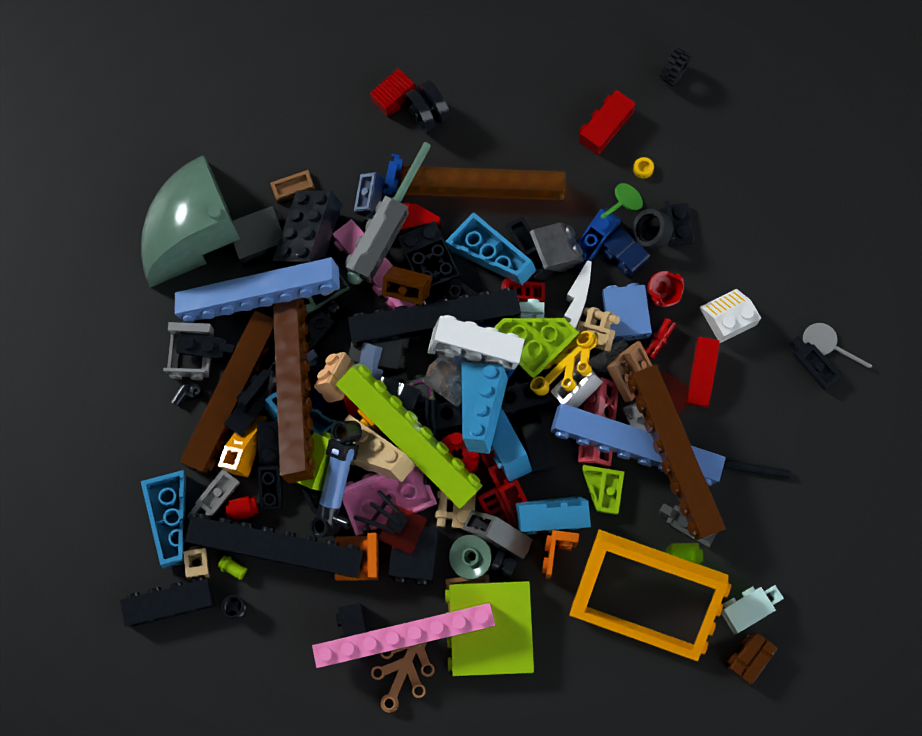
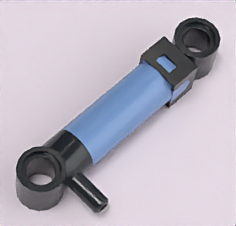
(341, 452)

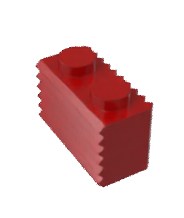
(391, 92)

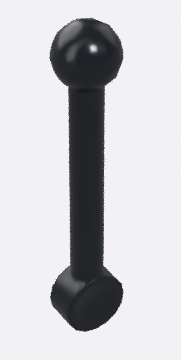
(366, 529)

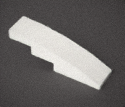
(577, 296)

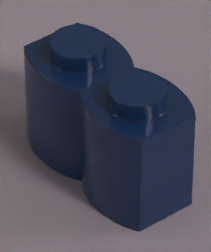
(625, 252)

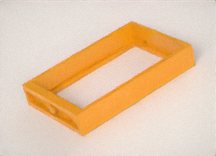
(663, 561)

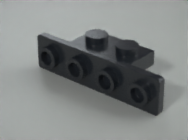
(252, 400)

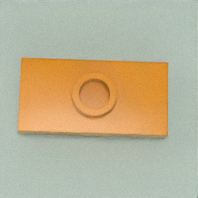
(367, 422)

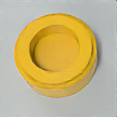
(643, 167)

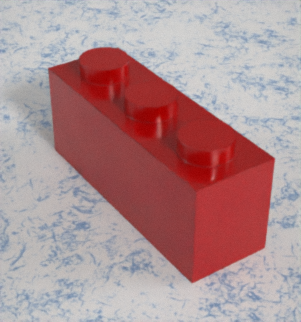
(606, 122)

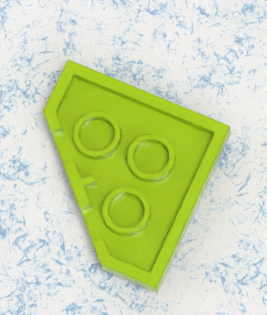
(542, 340)

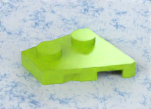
(604, 488)

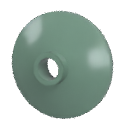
(460, 556)

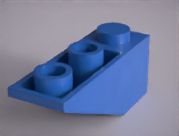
(597, 234)

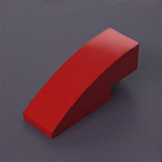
(703, 371)

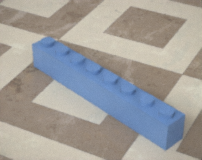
(257, 290)
(623, 440)

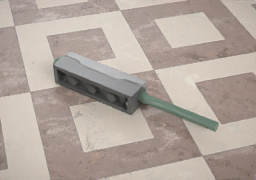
(381, 229)

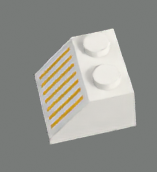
(730, 315)

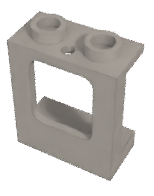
(192, 328)

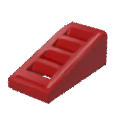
(507, 283)
(493, 490)

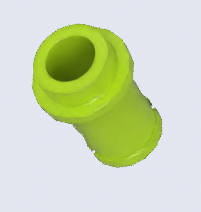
(232, 567)

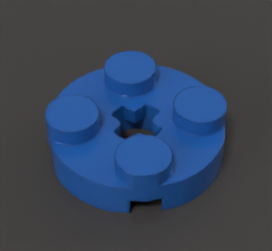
(393, 167)

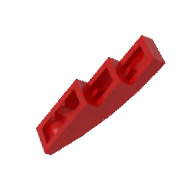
(510, 492)

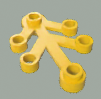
(566, 361)

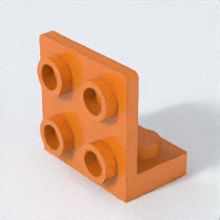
(565, 540)
(370, 546)

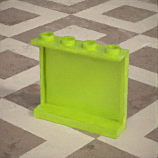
(495, 649)

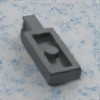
(679, 523)

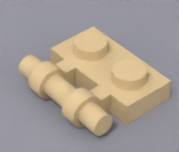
(603, 332)
(458, 515)

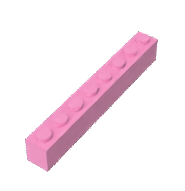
(403, 635)

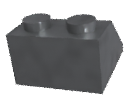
(557, 247)

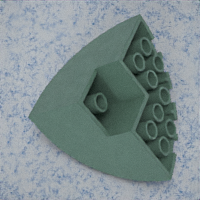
(185, 223)

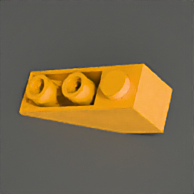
(241, 451)

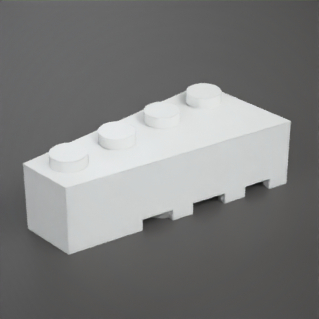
(475, 342)

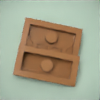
(625, 364)

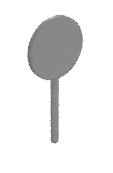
(826, 339)

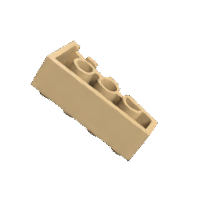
(380, 456)

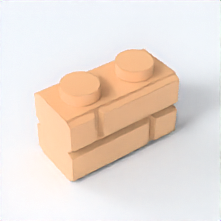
(333, 371)

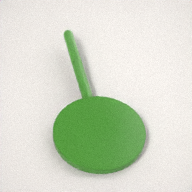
(627, 197)

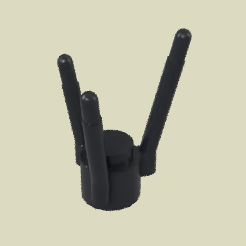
(396, 522)

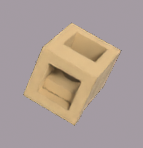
(193, 554)

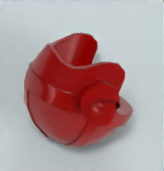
(665, 288)

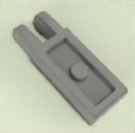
(215, 495)

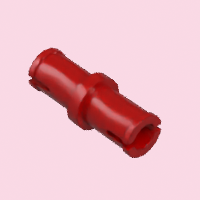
(659, 338)

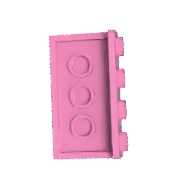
(406, 494)

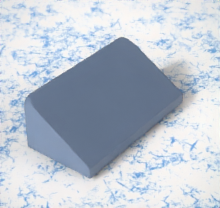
(368, 192)

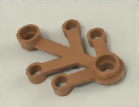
(405, 667)

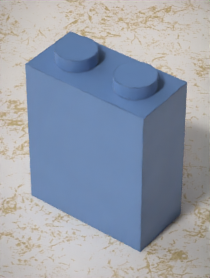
(631, 307)

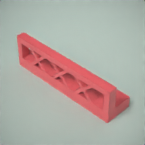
(596, 404)

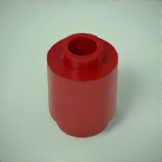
(242, 508)

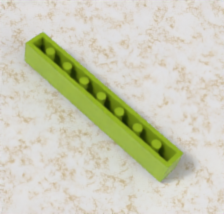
(409, 435)

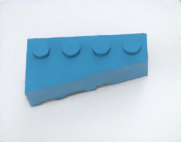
(481, 403)
(167, 514)

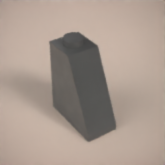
(498, 533)

